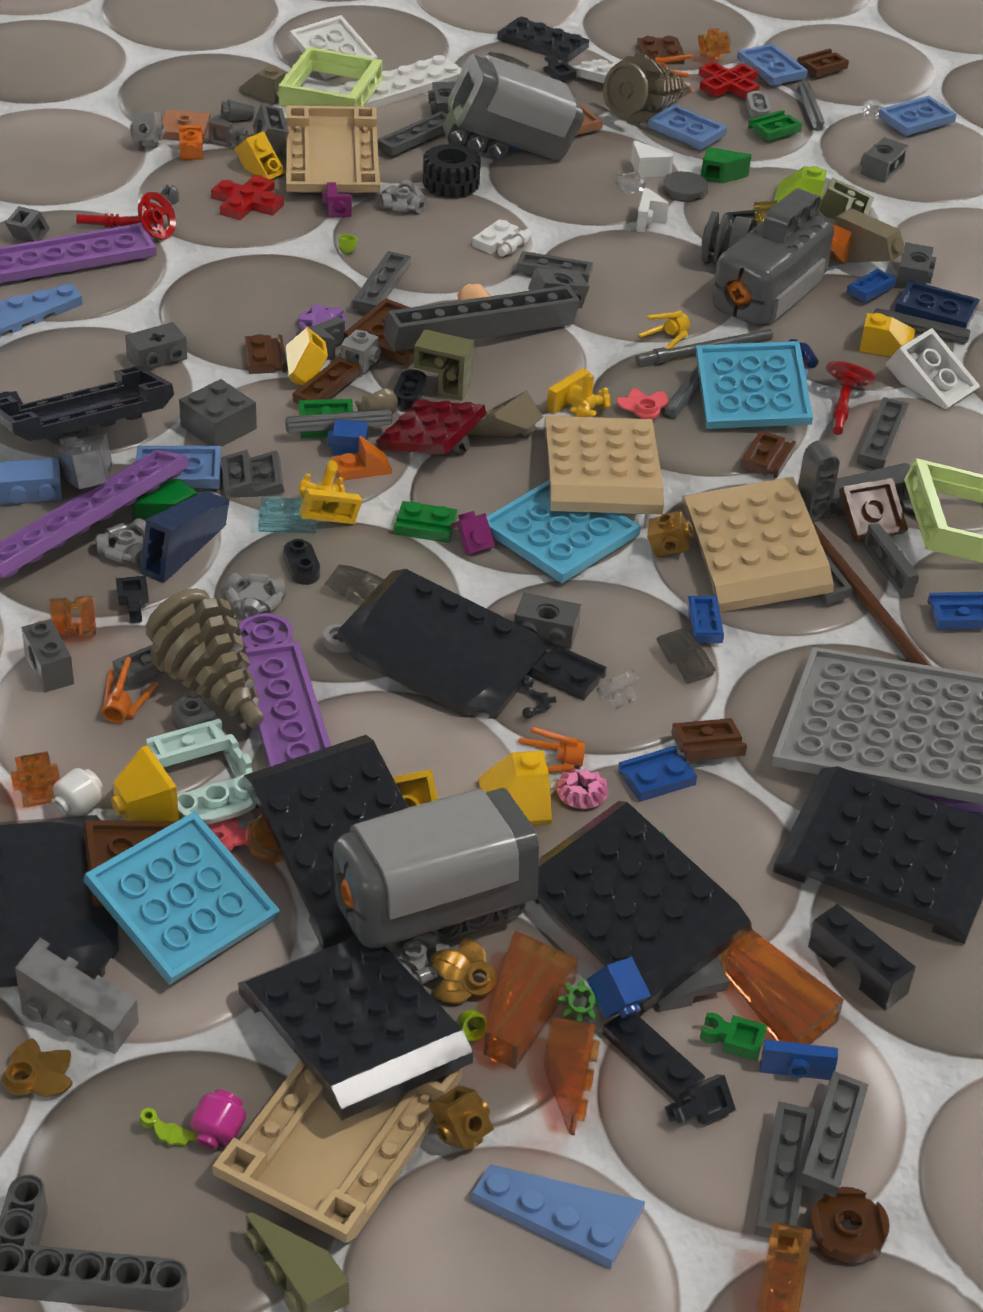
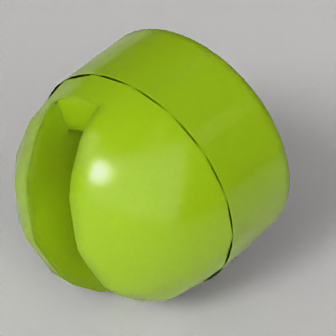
(347, 243)
(478, 1022)

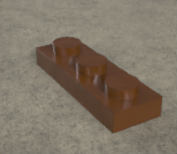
(328, 381)

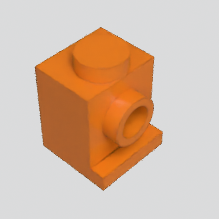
(190, 142)

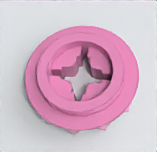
(577, 796)

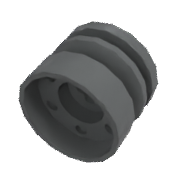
(721, 236)

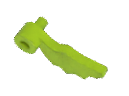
(168, 1133)

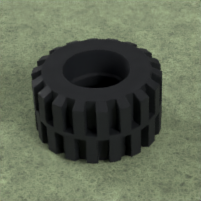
(451, 170)

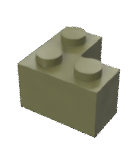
(841, 197)
(448, 357)

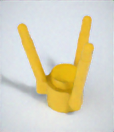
(676, 325)

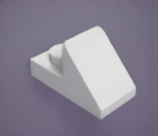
(651, 209)

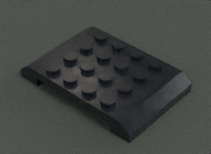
(128, 397)
(312, 805)
(889, 849)
(639, 898)
(358, 1024)

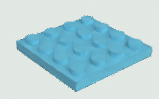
(753, 385)
(558, 540)
(181, 897)

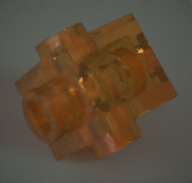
(714, 43)
(35, 778)

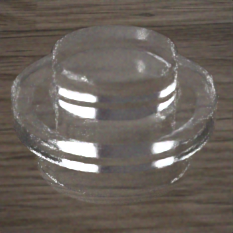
(871, 108)

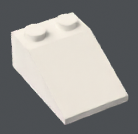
(932, 370)

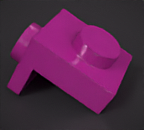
(337, 204)
(474, 532)

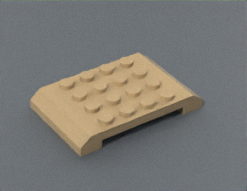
(332, 147)
(603, 465)
(758, 544)
(325, 1166)

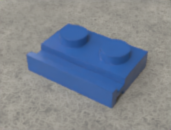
(957, 610)
(657, 773)

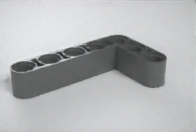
(821, 486)
(74, 1265)

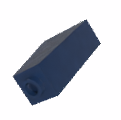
(180, 533)

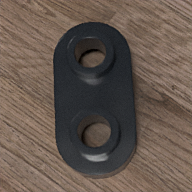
(410, 387)
(301, 562)

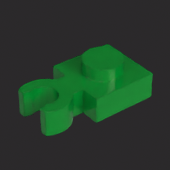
(739, 1036)

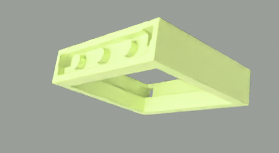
(330, 62)
(922, 484)

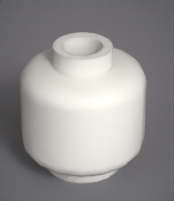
(77, 792)

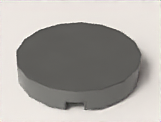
(685, 186)

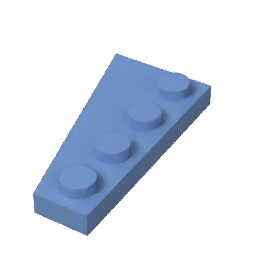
(34, 306)
(566, 1213)

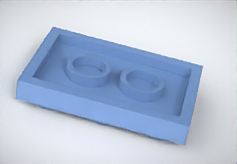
(772, 64)
(917, 115)
(687, 127)
(203, 461)

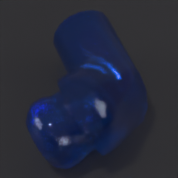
(808, 355)

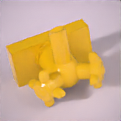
(577, 391)
(328, 499)

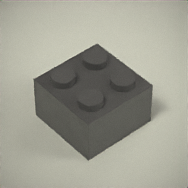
(218, 413)

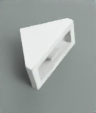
(650, 161)

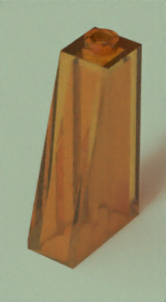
(780, 990)
(526, 997)

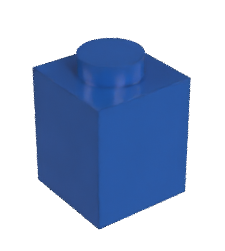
(346, 436)
(619, 988)

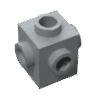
(147, 128)
(361, 349)

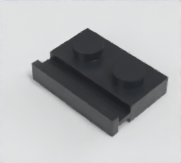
(568, 672)

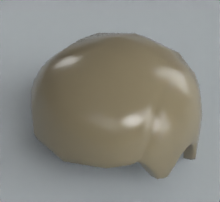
(379, 400)

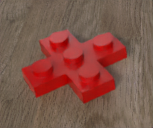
(721, 80)
(242, 199)

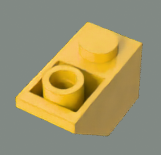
(259, 157)
(305, 356)

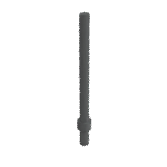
(661, 355)

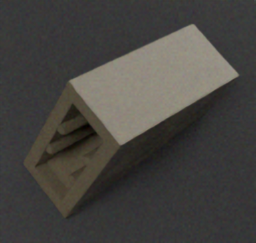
(870, 238)

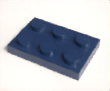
(937, 304)

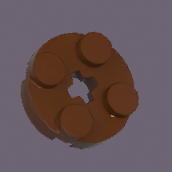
(844, 1244)

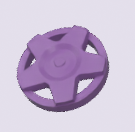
(319, 314)
(265, 633)

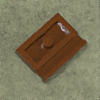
(823, 63)
(265, 354)
(768, 454)
(708, 739)

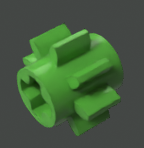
(579, 991)

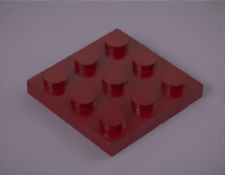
(431, 427)

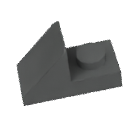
(330, 331)

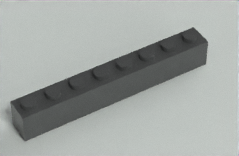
(483, 316)

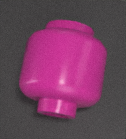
(218, 1119)

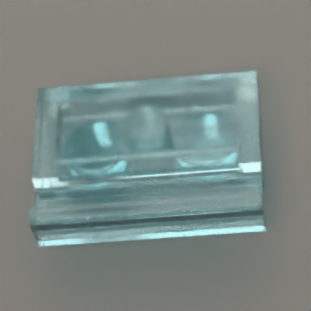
(283, 516)

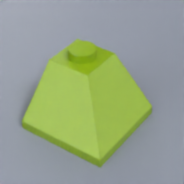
(807, 178)

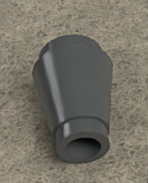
(236, 111)

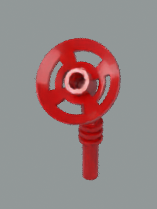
(148, 219)
(849, 377)

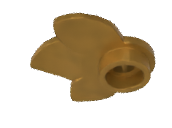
(457, 973)
(41, 1071)

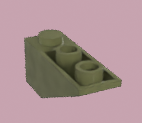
(301, 1268)

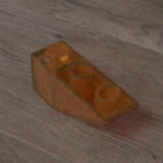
(566, 1064)
(784, 1268)

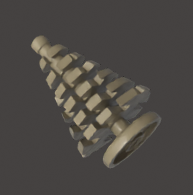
(641, 88)
(204, 650)

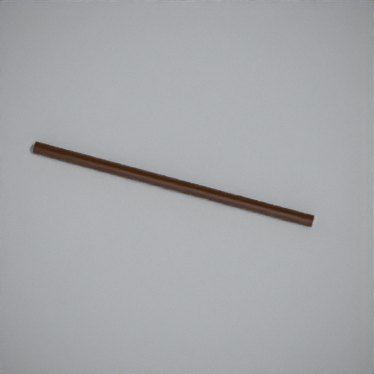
(872, 604)

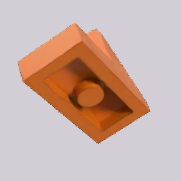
(840, 244)
(366, 463)

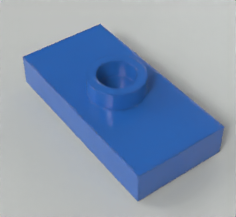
(871, 285)
(705, 619)
(798, 1060)

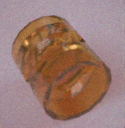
(62, 615)

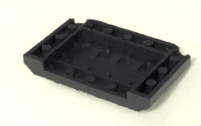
(441, 644)
(48, 899)

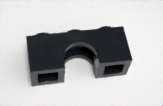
(883, 970)

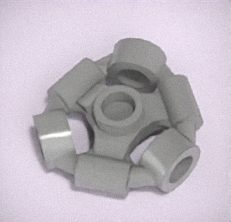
(402, 197)
(128, 539)
(254, 596)
(413, 954)

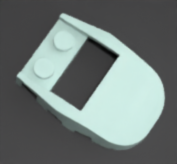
(217, 800)

